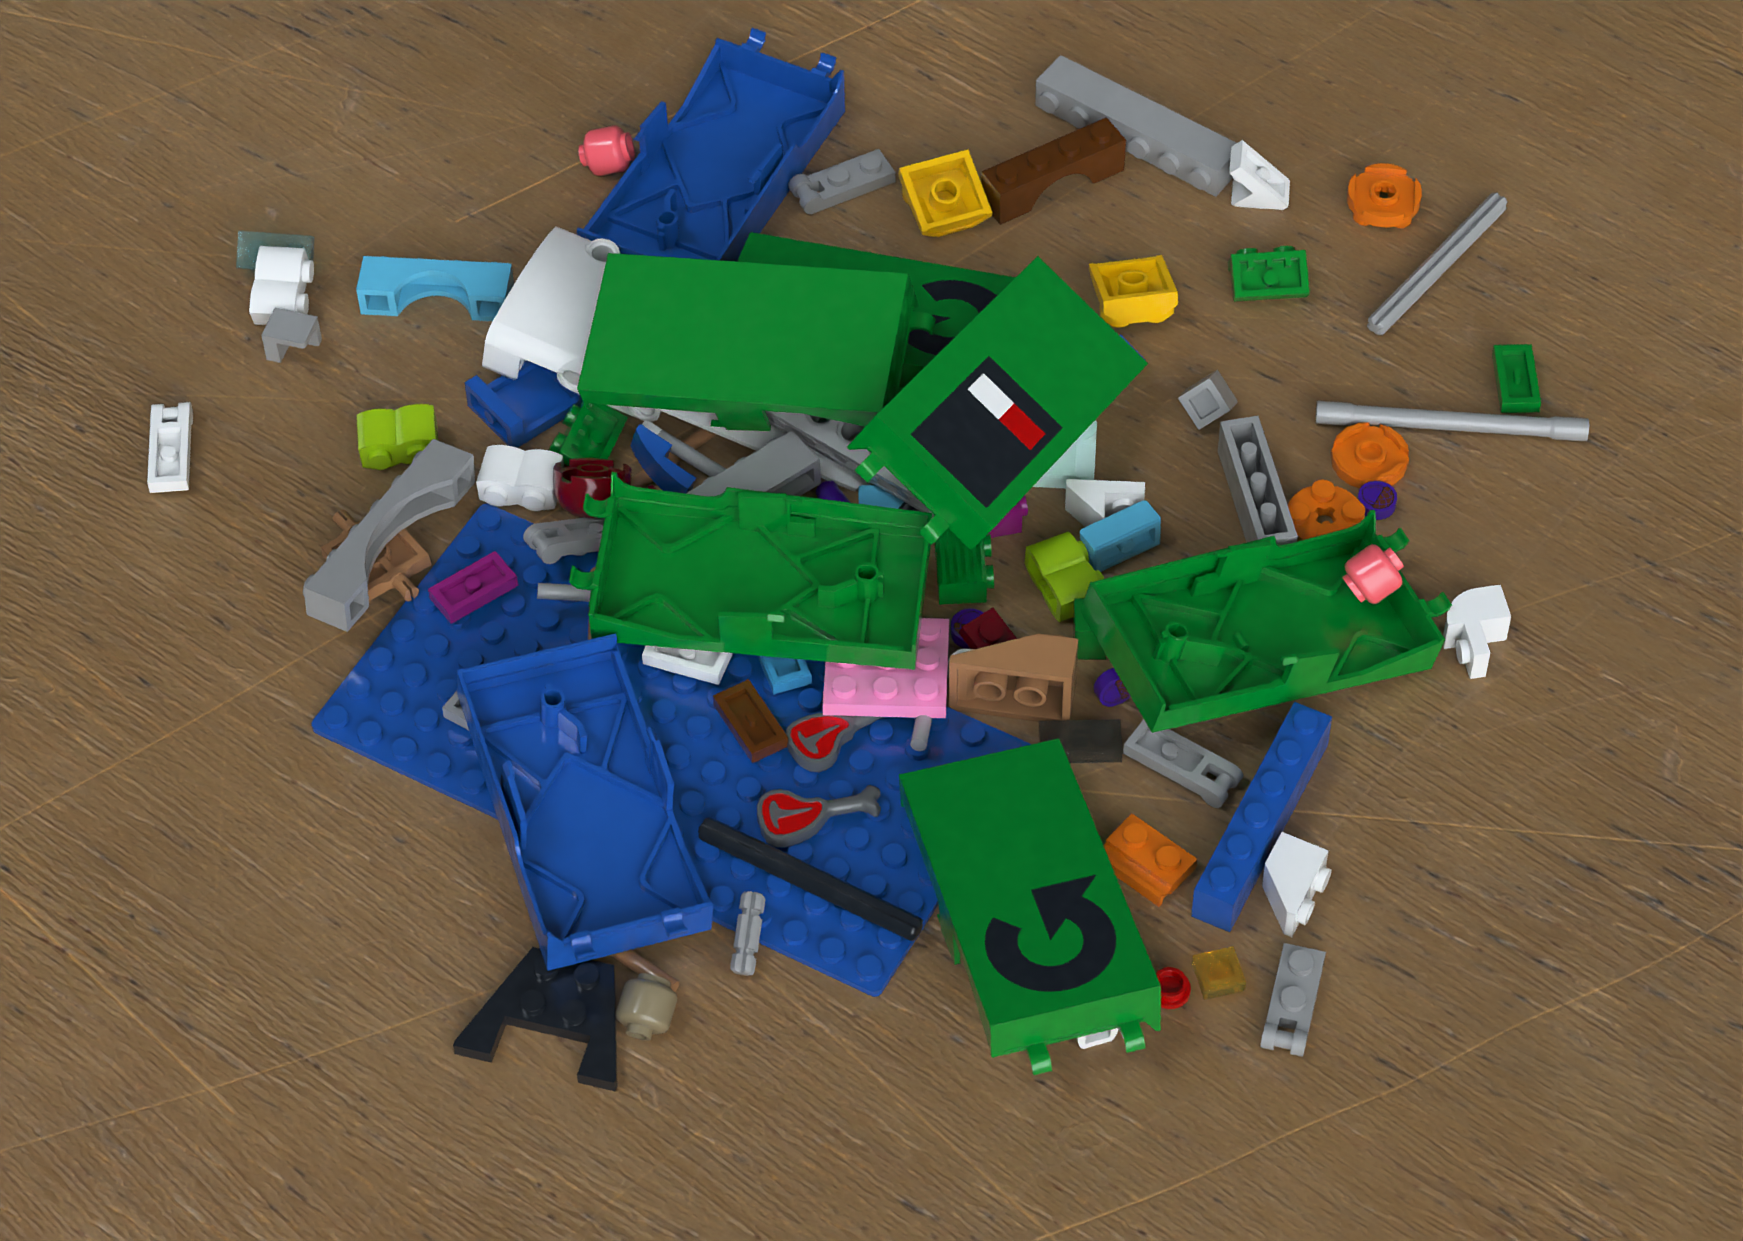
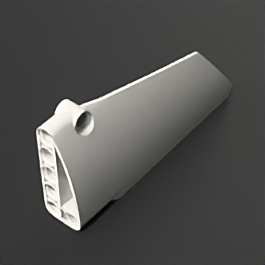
(550, 324)

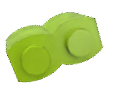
(394, 436)
(1060, 572)

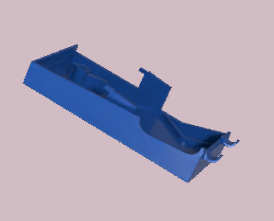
(721, 156)
(582, 802)

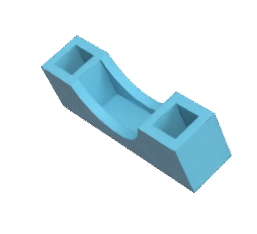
(393, 283)

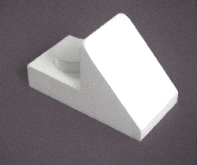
(1256, 180)
(1096, 499)

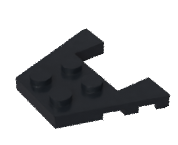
(560, 1002)

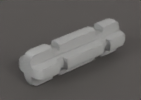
(747, 933)

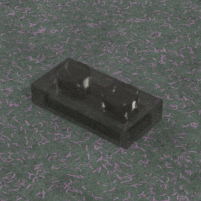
(1086, 739)

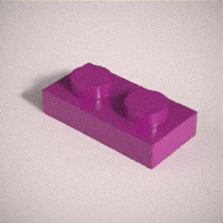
(473, 587)

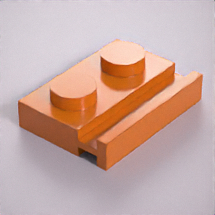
(1148, 859)

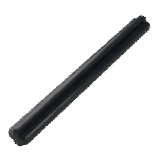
(810, 878)

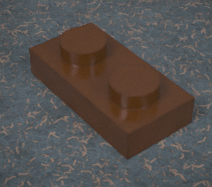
(750, 721)

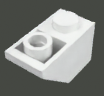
(1292, 878)

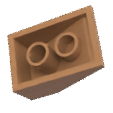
(1017, 678)

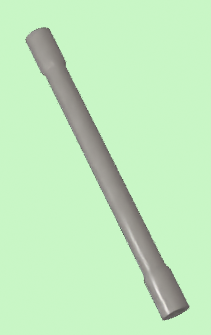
(1555, 427)

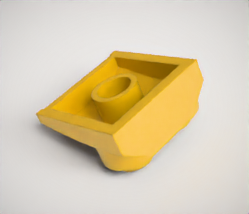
(945, 194)
(1134, 291)

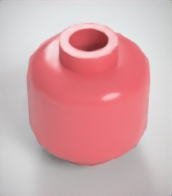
(607, 150)
(1373, 574)

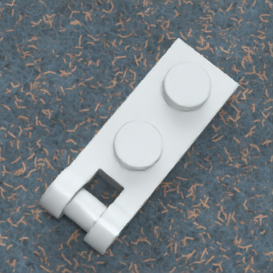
(169, 447)

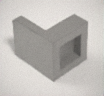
(289, 329)
(1208, 399)

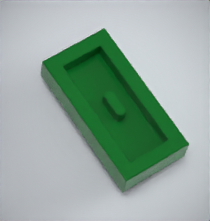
(1516, 378)

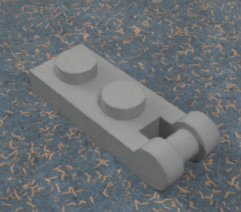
(842, 181)
(564, 538)
(1183, 762)
(1293, 998)

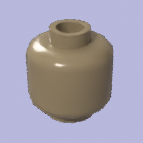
(646, 1006)

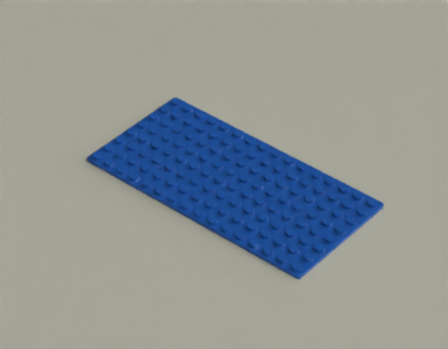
(395, 717)

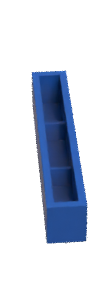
(1261, 817)

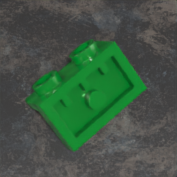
(1269, 274)
(589, 432)

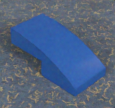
(653, 455)

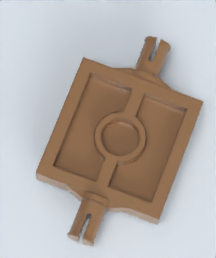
(394, 565)

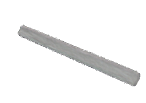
(1436, 264)

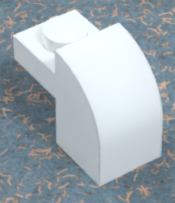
(1472, 622)

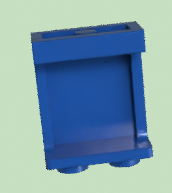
(522, 406)

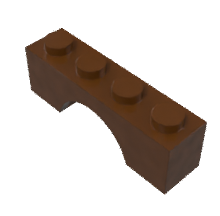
(1018, 182)

